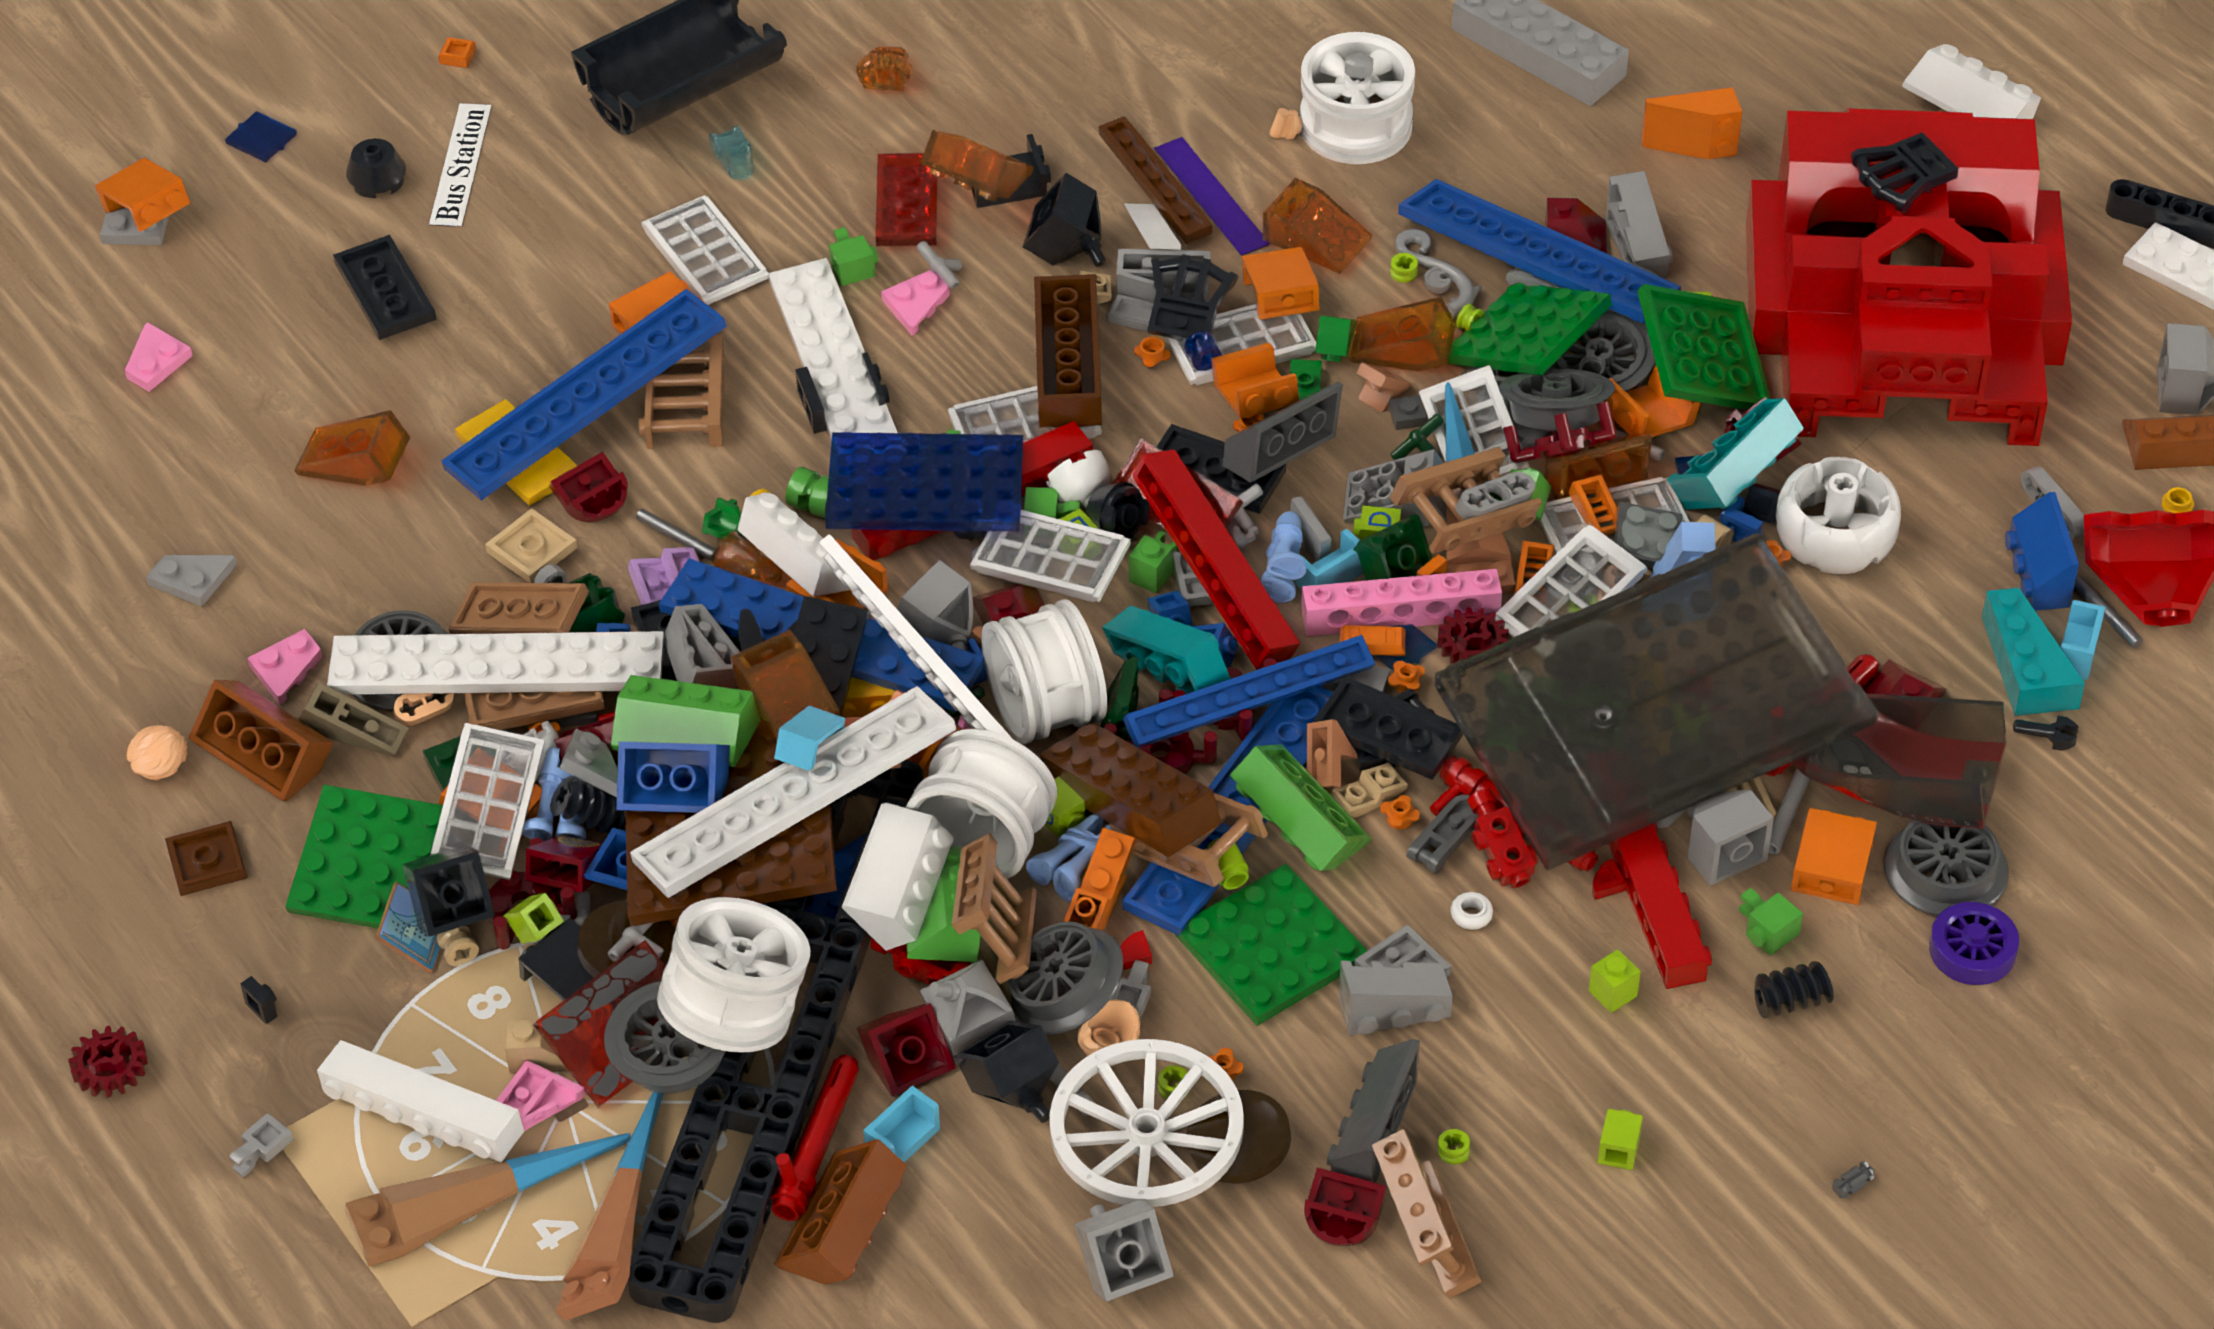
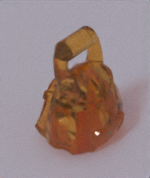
(884, 69)
(744, 559)

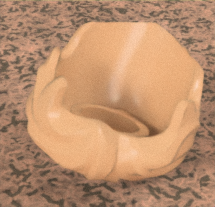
(157, 752)
(1111, 1025)

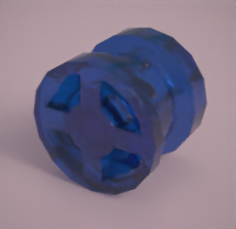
(1201, 349)

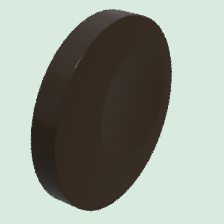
(605, 928)
(1263, 1142)

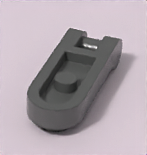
(1444, 834)

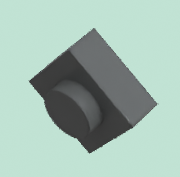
(1407, 412)

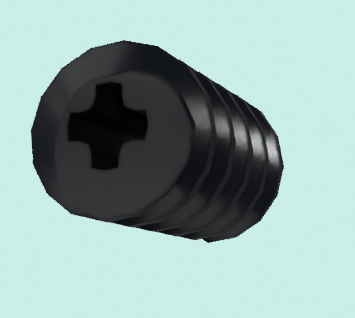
(587, 805)
(1792, 986)

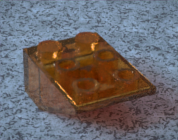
(1314, 221)
(781, 680)

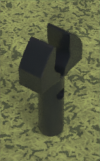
(2052, 731)

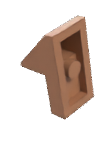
(1380, 386)
(1325, 751)

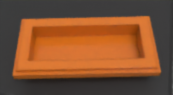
(1379, 639)

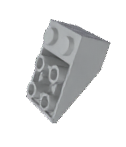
(1375, 484)

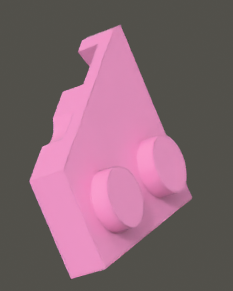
(916, 299)
(155, 357)
(285, 663)
(539, 1093)

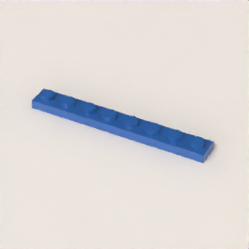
(1248, 691)

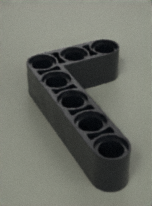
(2146, 205)

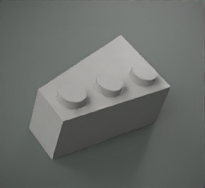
(1636, 223)
(1137, 279)
(699, 648)

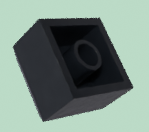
(1066, 223)
(448, 890)
(1011, 1066)

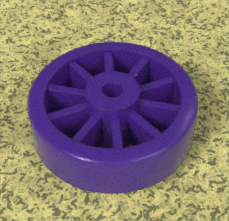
(1974, 951)

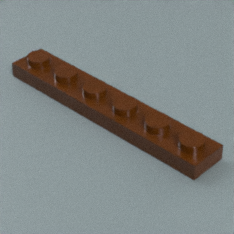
(1155, 179)

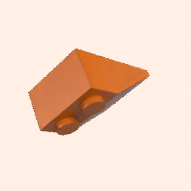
(1694, 123)

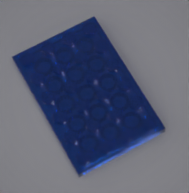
(925, 482)

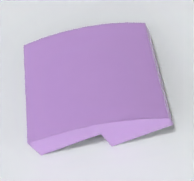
(655, 575)

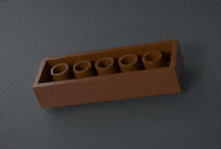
(1067, 350)
(1133, 789)

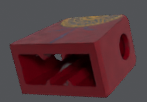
(570, 861)

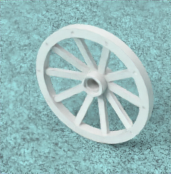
(1146, 1120)

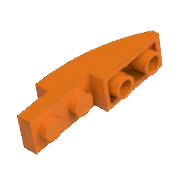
(1103, 881)

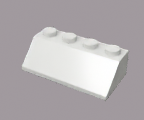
(1968, 86)
(788, 543)
(897, 874)

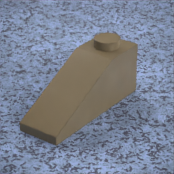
(351, 722)

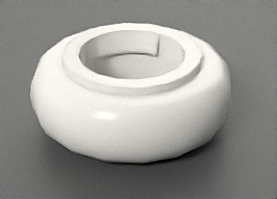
(1471, 921)

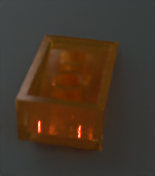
(1405, 336)
(355, 450)

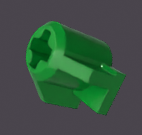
(722, 519)

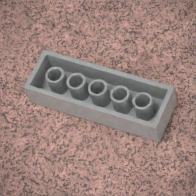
(1544, 44)

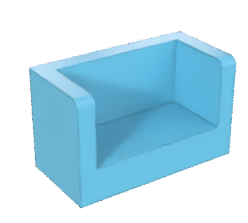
(1336, 567)
(2082, 635)
(803, 733)
(906, 1123)

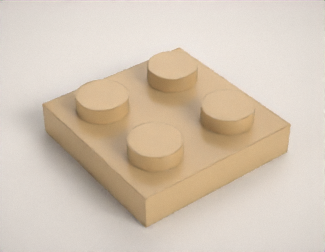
(530, 545)

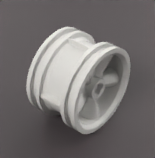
(1358, 129)
(1044, 671)
(988, 786)
(733, 974)

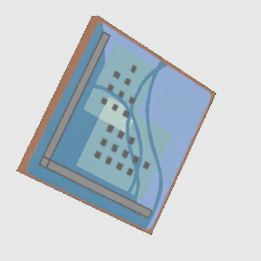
(401, 932)

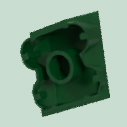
(1394, 550)
(598, 606)
(1122, 697)

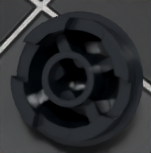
(375, 168)
(1118, 509)

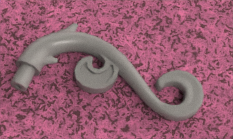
(1438, 270)

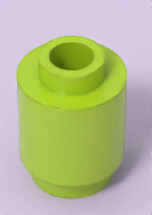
(1232, 867)

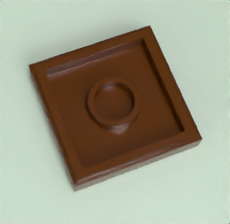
(206, 858)

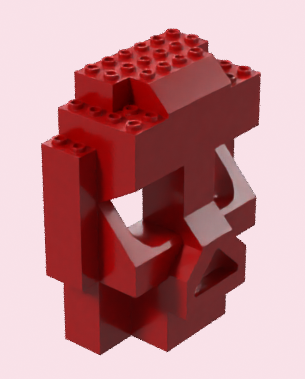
(1874, 330)

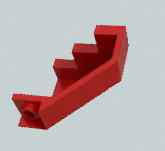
(2153, 561)

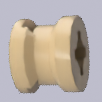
(458, 946)

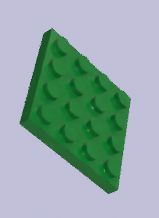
(1528, 328)
(1703, 347)
(359, 853)
(1270, 944)

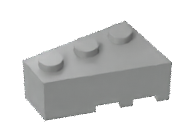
(1392, 996)

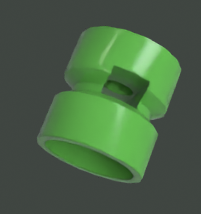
(808, 491)

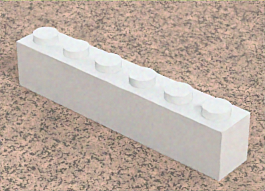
(420, 1101)

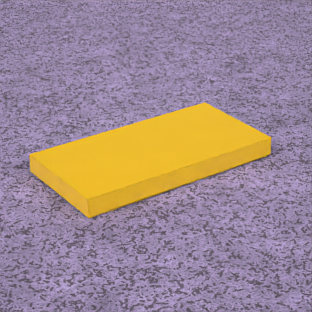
(532, 482)

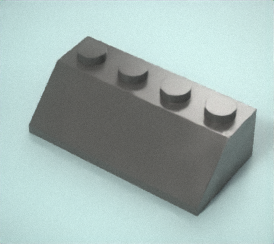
(1284, 434)
(1376, 1110)

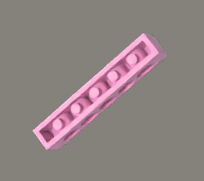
(1398, 601)

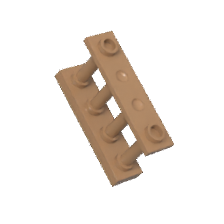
(710, 401)
(1461, 474)
(1200, 863)
(993, 906)
(1426, 1213)

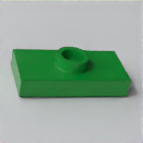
(1308, 376)

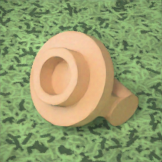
(1286, 124)

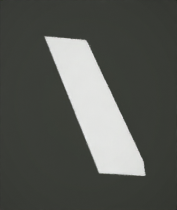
(1153, 226)

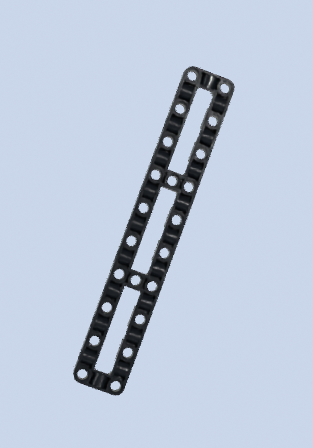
(687, 1288)

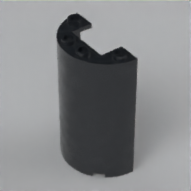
(672, 61)

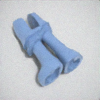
(1283, 559)
(542, 825)
(1077, 843)

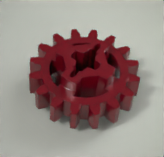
(1471, 634)
(108, 1061)

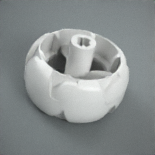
(1843, 486)

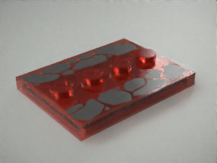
(579, 1022)

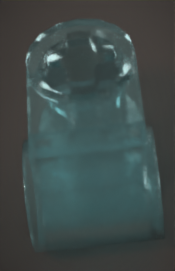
(733, 152)

